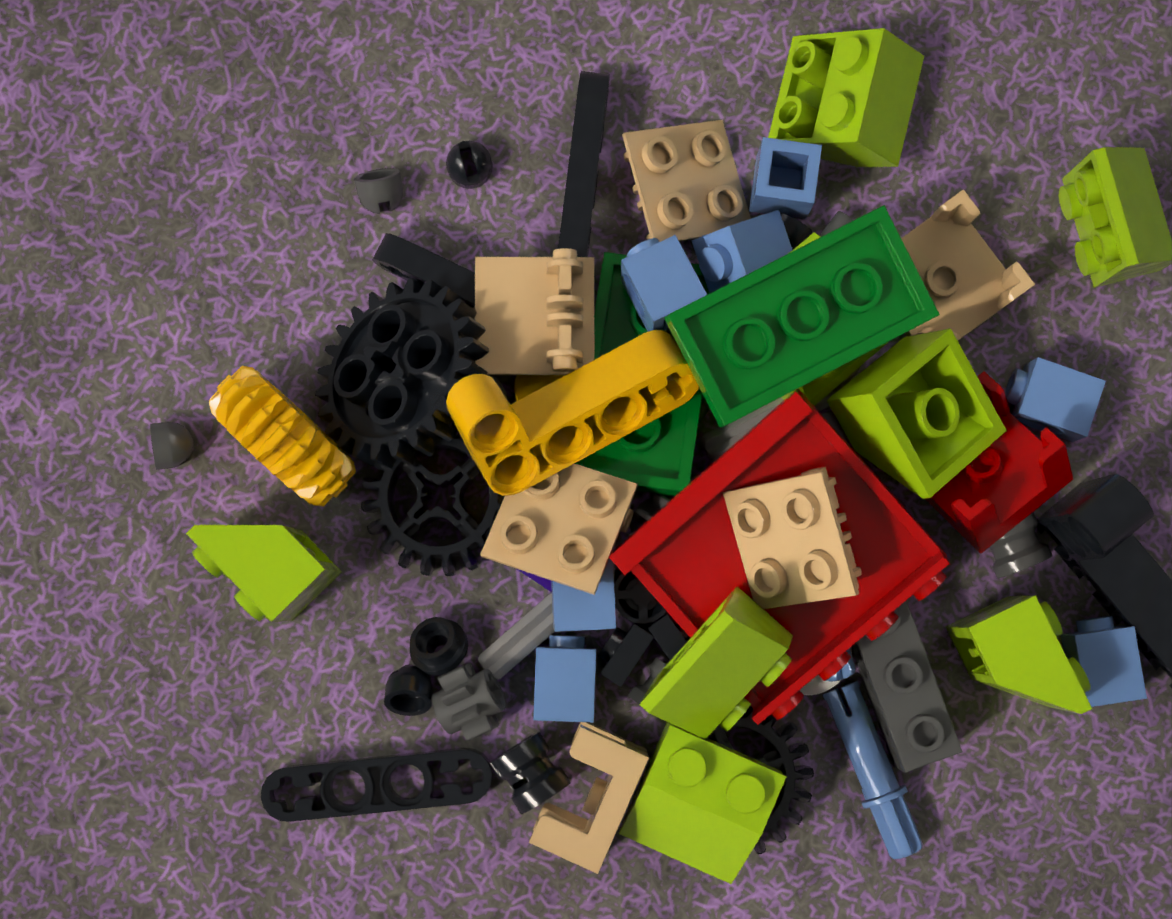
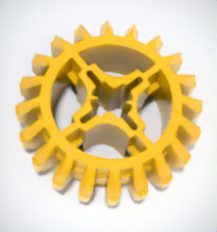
(281, 436)

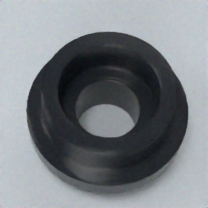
(429, 636)

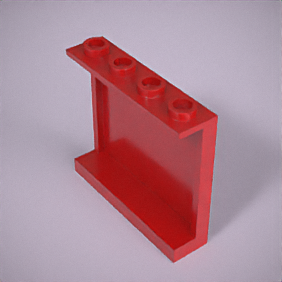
(693, 559)

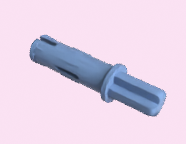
(874, 772)

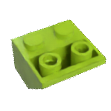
(849, 95)
(1116, 216)
(270, 564)
(1018, 652)

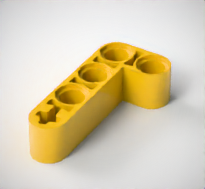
(570, 416)

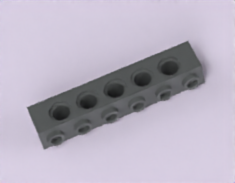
(904, 688)

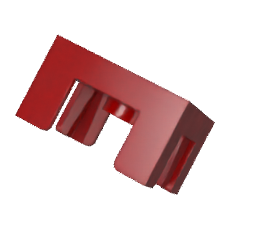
(1004, 480)

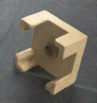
(961, 269)
(589, 840)

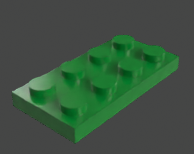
(801, 316)
(662, 451)

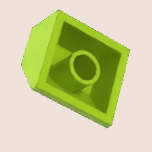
(918, 412)
(719, 667)
(702, 803)

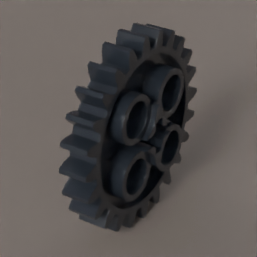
(397, 370)

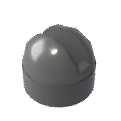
(379, 187)
(170, 444)

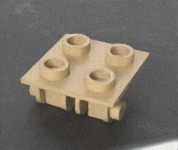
(685, 180)
(535, 313)
(563, 526)
(793, 540)

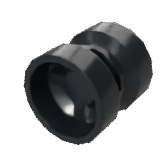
(530, 773)

